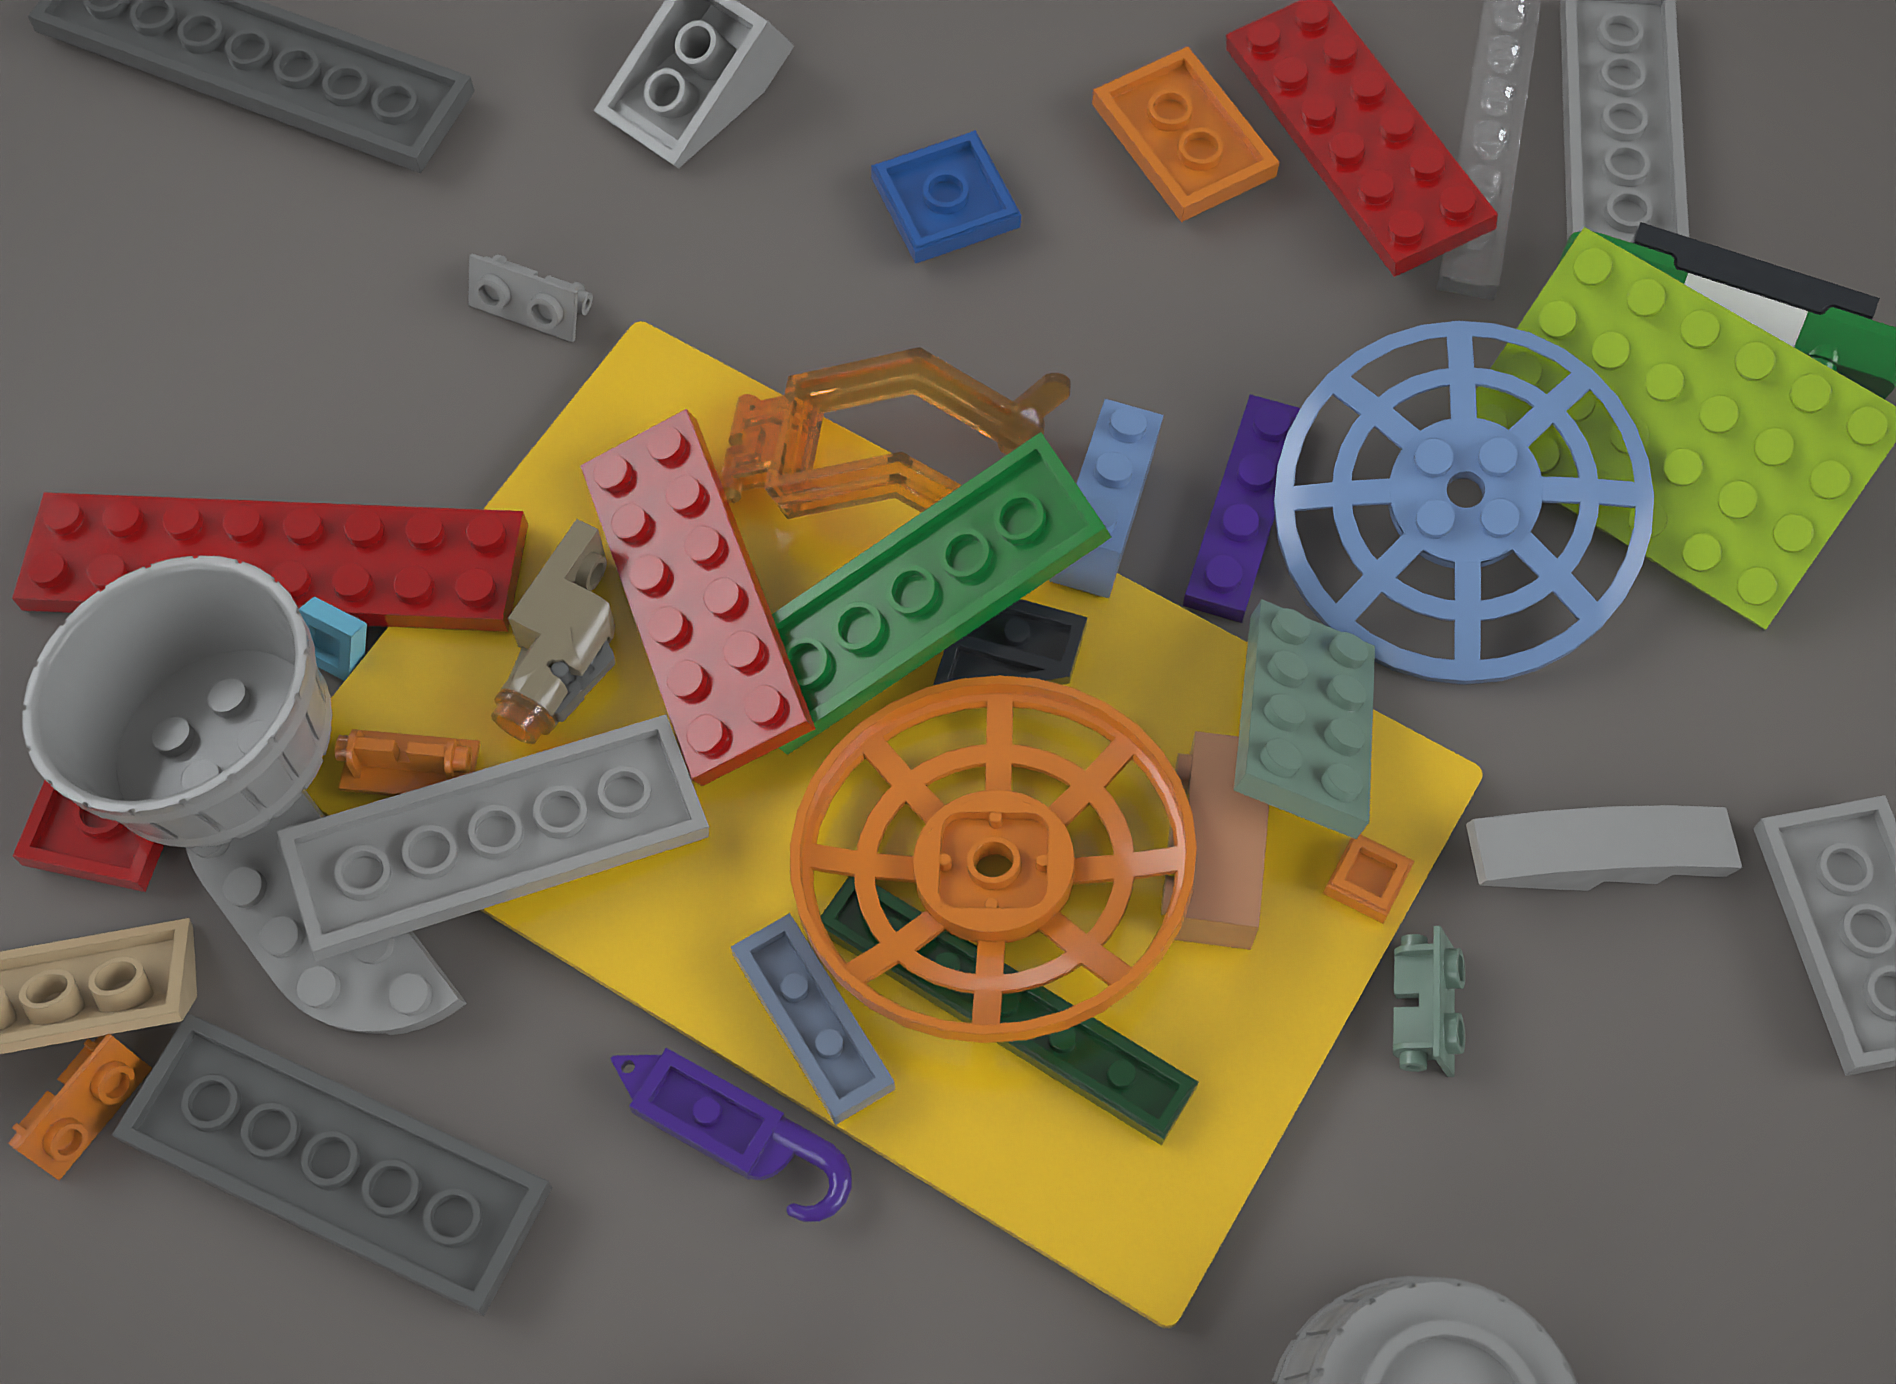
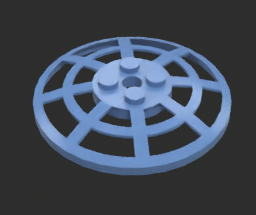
(1458, 535)

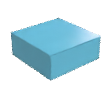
(336, 637)

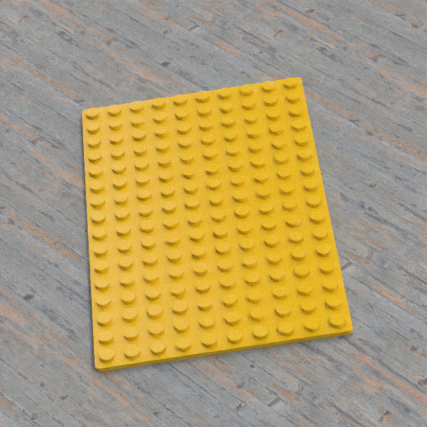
(962, 1112)

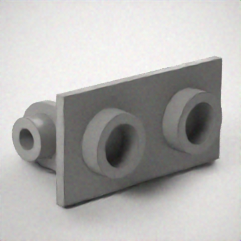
(526, 298)

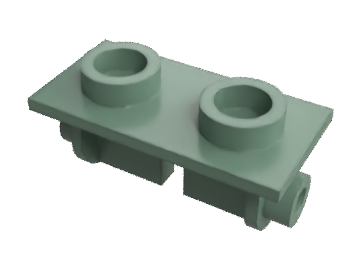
(1433, 1027)

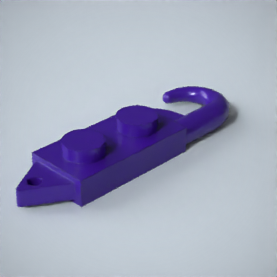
(730, 1125)

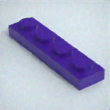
(1241, 513)

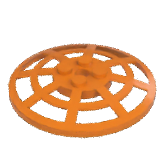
(988, 824)

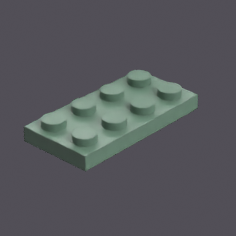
(1307, 719)

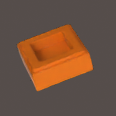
(1368, 877)

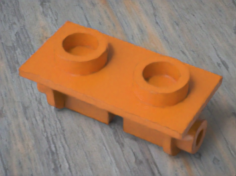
(401, 762)
(93, 1091)

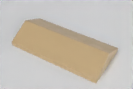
(96, 985)

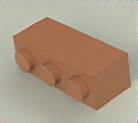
(1229, 847)

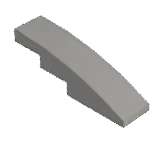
(1602, 844)

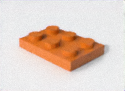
(1185, 133)

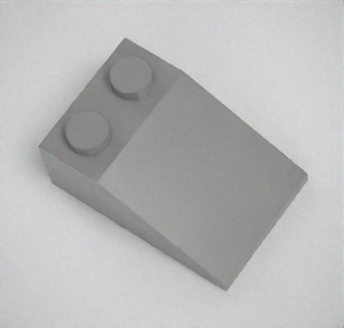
(693, 75)

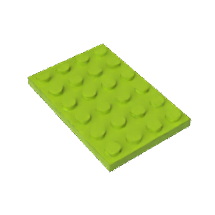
(1741, 431)

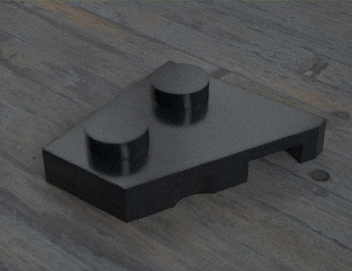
(1018, 642)

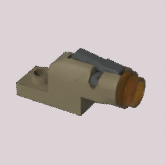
(561, 639)

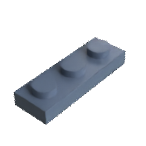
(813, 1019)

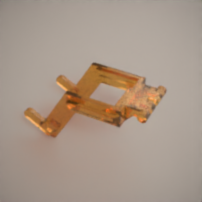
(779, 436)

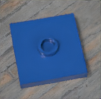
(945, 196)

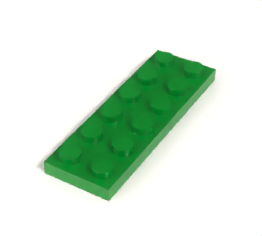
(935, 581)

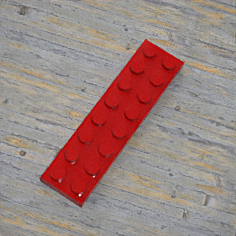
(364, 559)

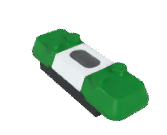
(1801, 310)

